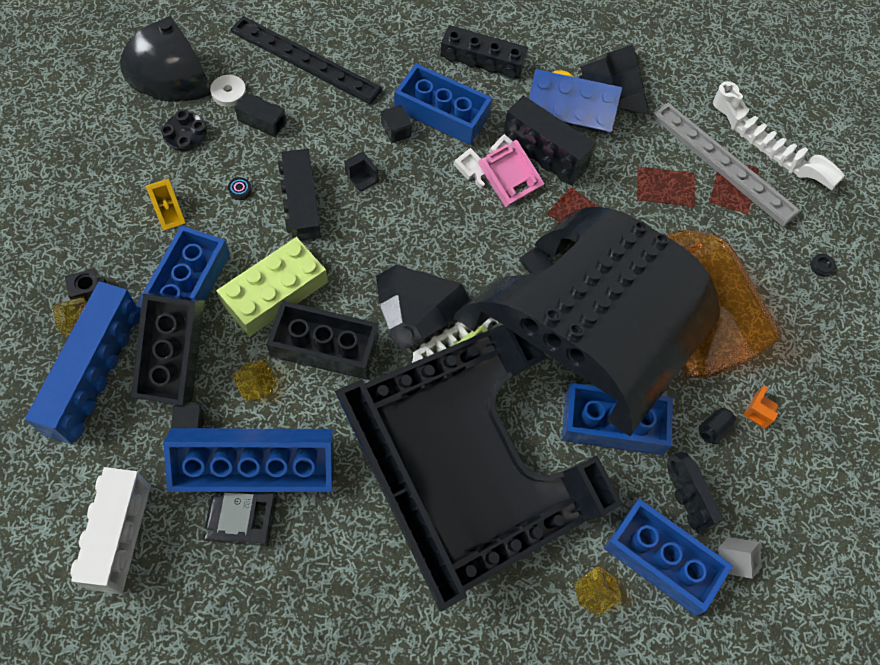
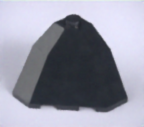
(621, 70)
(417, 303)

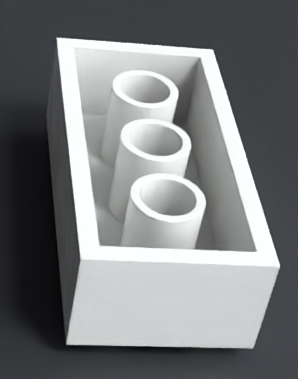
(111, 531)

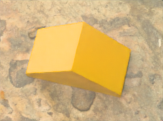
(165, 204)

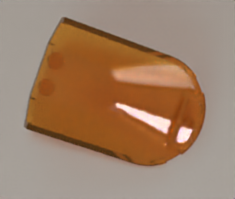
(744, 321)

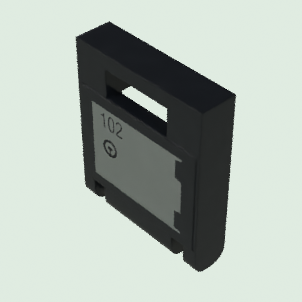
(233, 518)

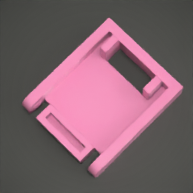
(509, 169)

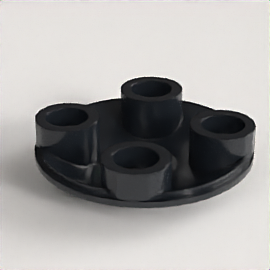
(184, 130)

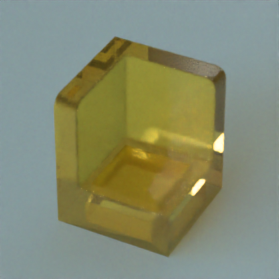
(67, 314)
(254, 380)
(597, 591)

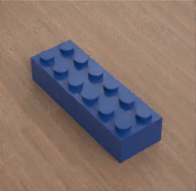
(84, 364)
(249, 460)

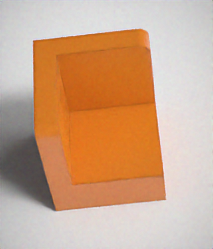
(761, 409)

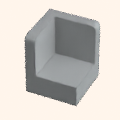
(743, 555)

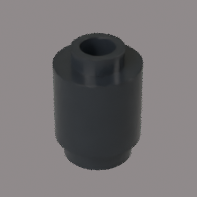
(717, 426)

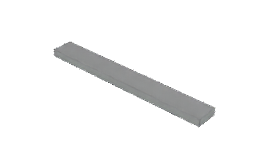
(727, 165)

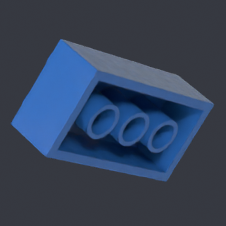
(576, 100)
(443, 103)
(189, 266)
(587, 415)
(668, 557)

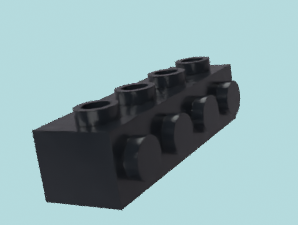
(506, 59)
(300, 193)

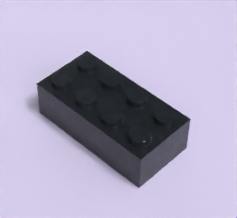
(549, 140)
(323, 339)
(167, 348)

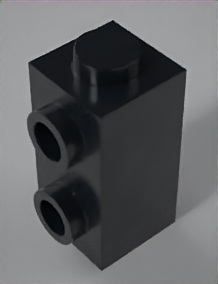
(260, 114)

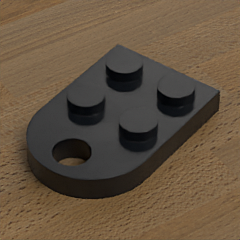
(693, 493)

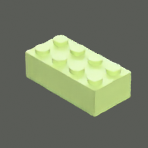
(282, 276)

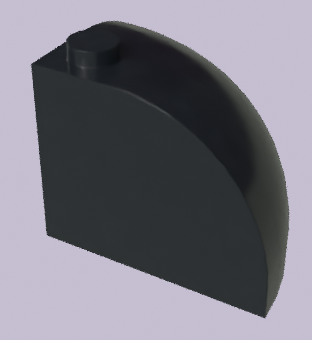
(163, 64)

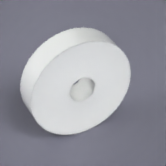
(224, 83)

